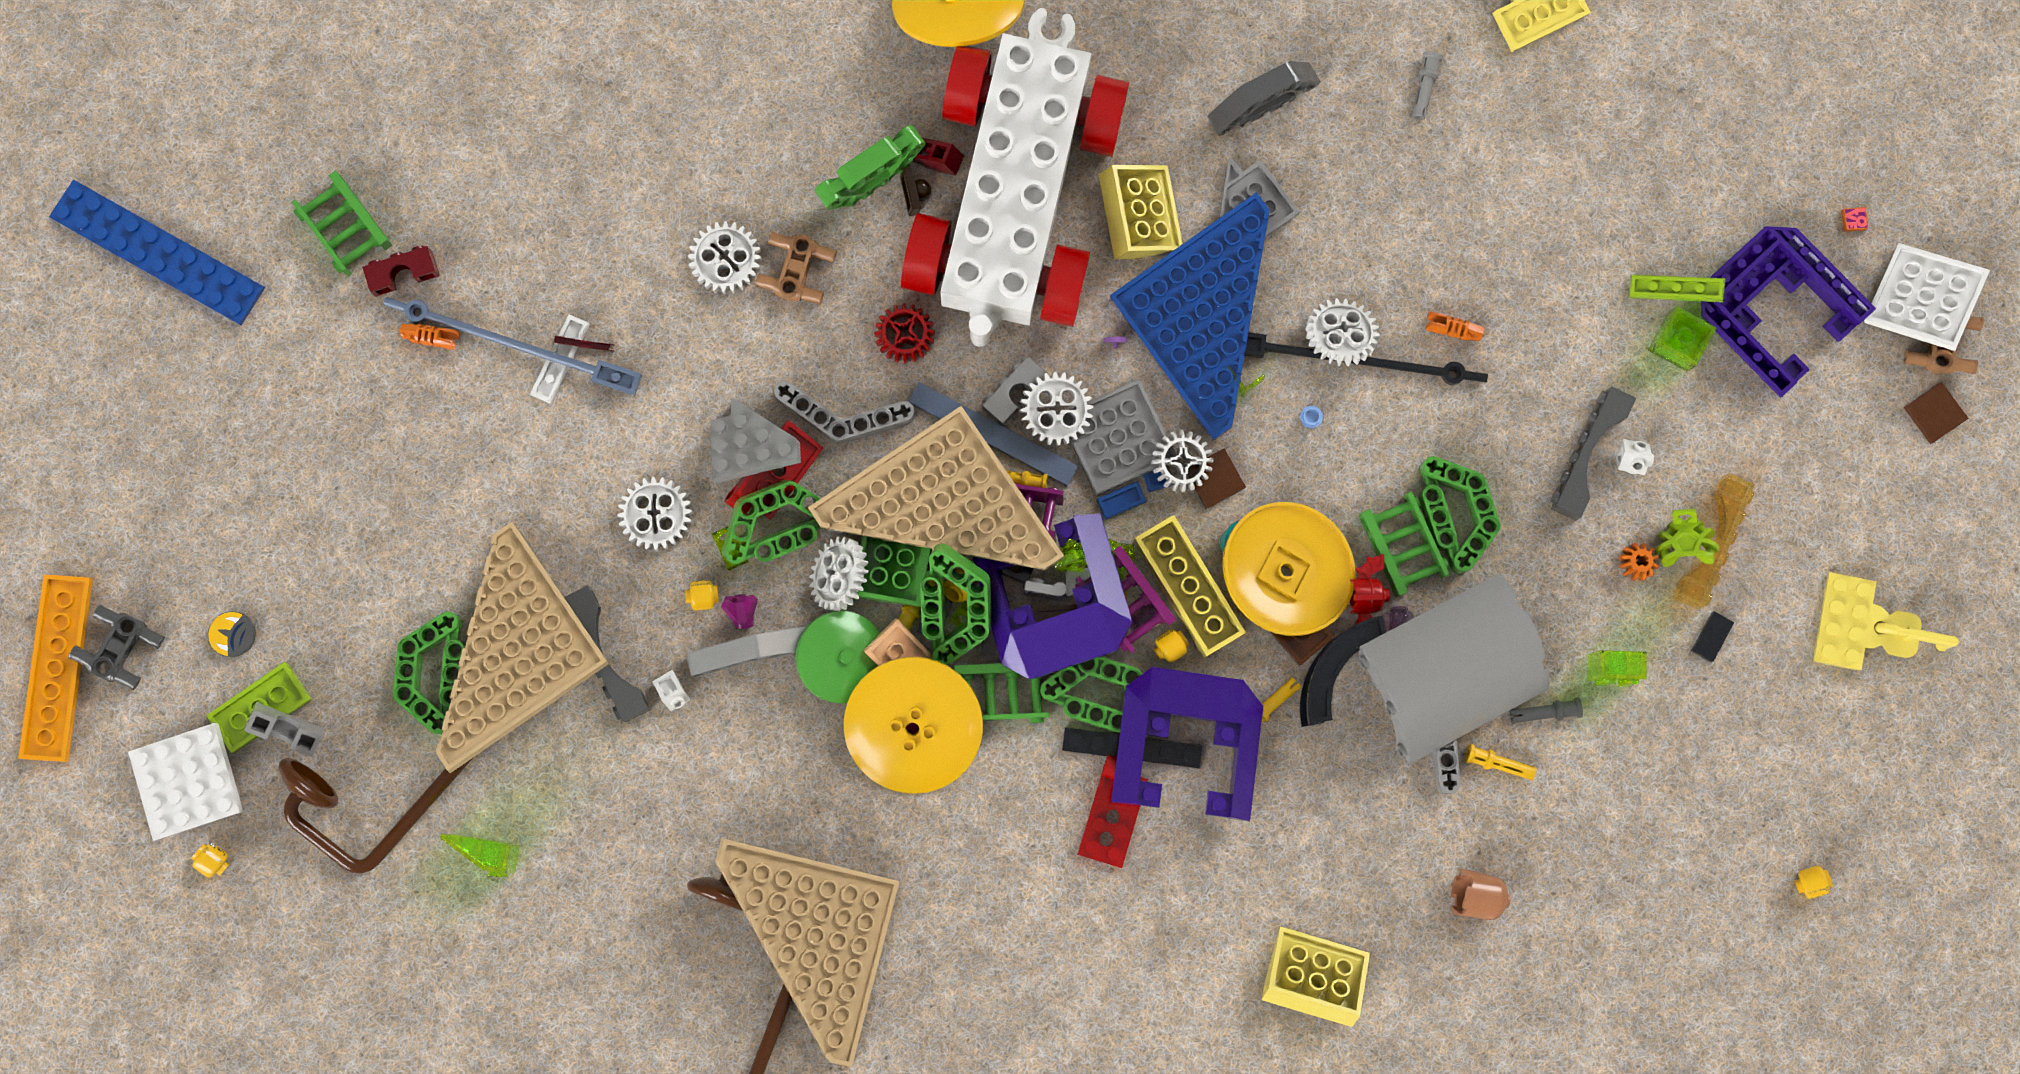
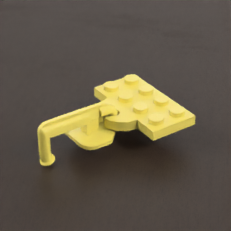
(1532, 19)
(1850, 627)

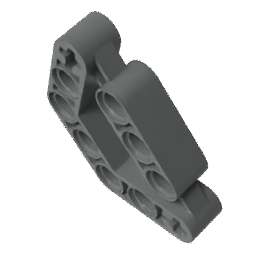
(1263, 95)

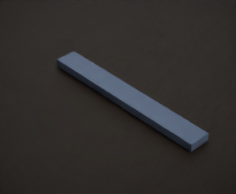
(998, 436)

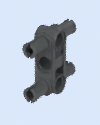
(116, 647)

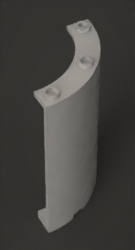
(1456, 667)

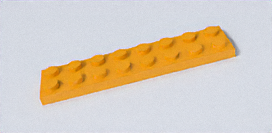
(54, 676)

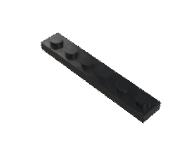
(1154, 750)

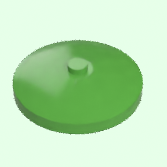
(832, 654)

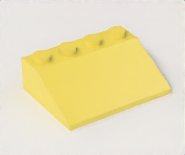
(1140, 210)
(1316, 977)

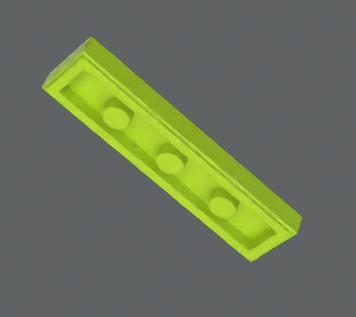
(1677, 288)

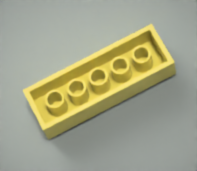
(1188, 586)

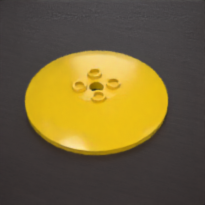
(956, 21)
(1313, 552)
(917, 693)

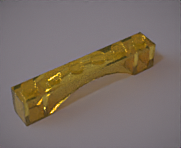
(1731, 500)

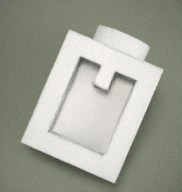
(671, 691)

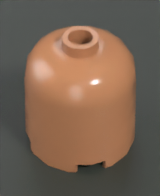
(1479, 895)

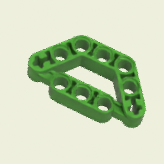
(870, 169)
(1478, 533)
(772, 540)
(929, 615)
(452, 636)
(1086, 706)

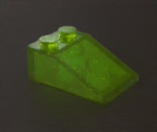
(488, 855)

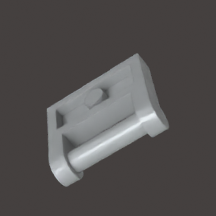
(1038, 589)

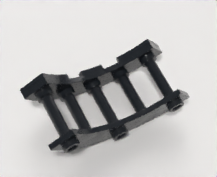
(1322, 674)

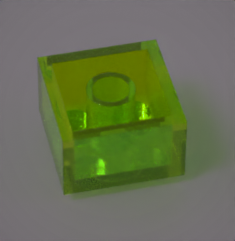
(1682, 339)
(1623, 667)

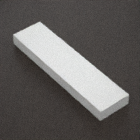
(552, 372)

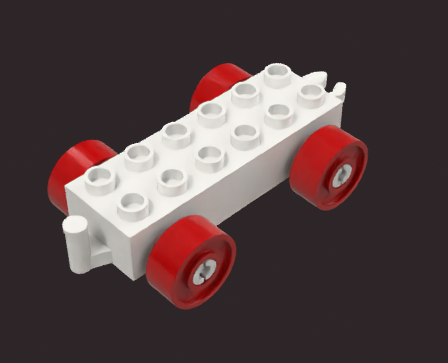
(1015, 180)

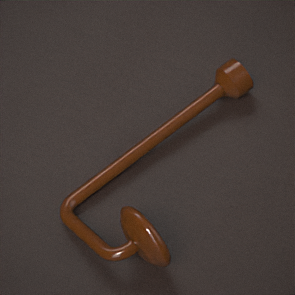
(313, 789)
(720, 892)

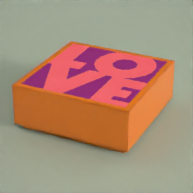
(1854, 219)

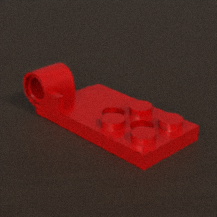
(809, 452)
(1098, 824)

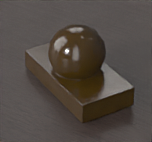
(914, 190)

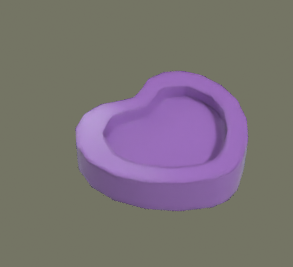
(1115, 340)

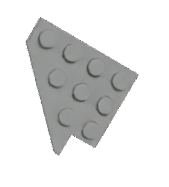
(1257, 178)
(749, 445)

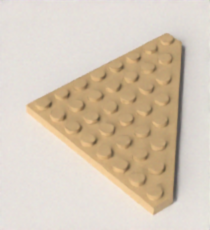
(942, 491)
(518, 652)
(819, 931)

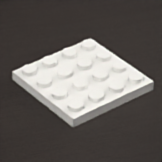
(1927, 296)
(185, 781)

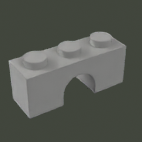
(998, 404)
(296, 732)

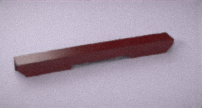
(581, 343)

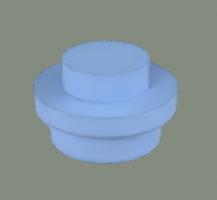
(1311, 417)

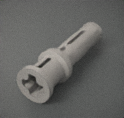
(1427, 76)

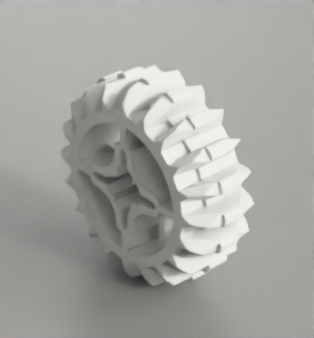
(1182, 450)

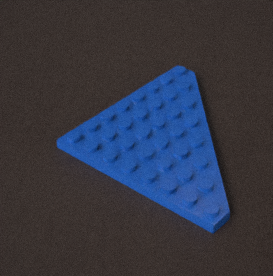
(1199, 308)

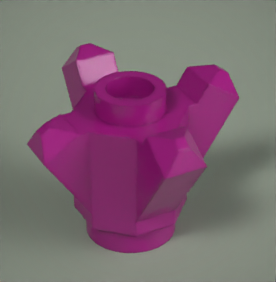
(740, 609)

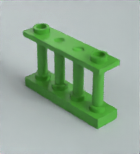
(351, 204)
(1381, 542)
(989, 673)

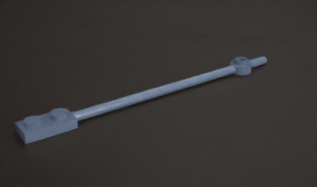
(602, 374)

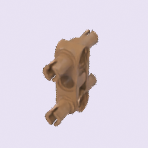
(796, 268)
(1952, 362)

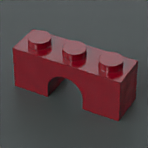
(382, 273)

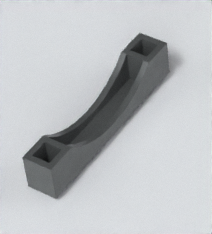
(1574, 492)
(627, 698)

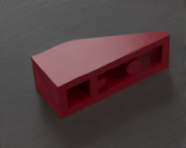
(940, 157)

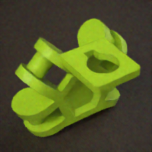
(1686, 539)

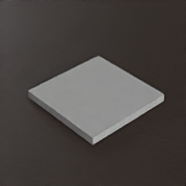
(1119, 437)

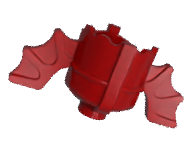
(1369, 591)

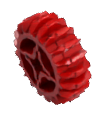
(900, 341)

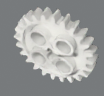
(710, 270)
(1342, 332)
(1054, 388)
(634, 515)
(838, 574)

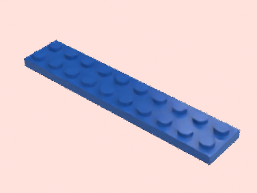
(157, 252)

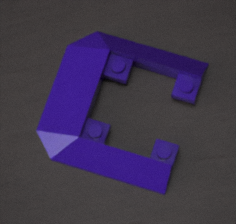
(1791, 260)
(1071, 637)
(1169, 692)

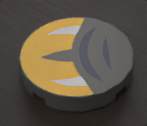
(231, 634)

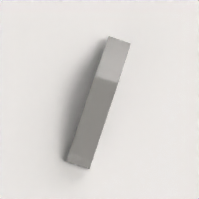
(833, 422)
(743, 651)
(1452, 752)

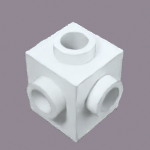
(1634, 457)

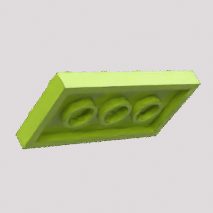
(276, 689)

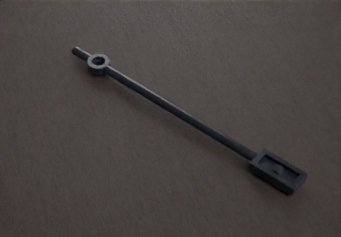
(1257, 345)

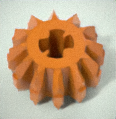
(1630, 557)

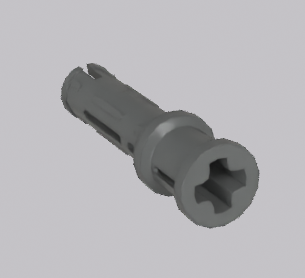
(1557, 710)

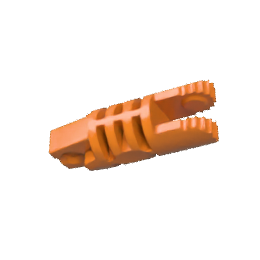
(1454, 327)
(430, 335)

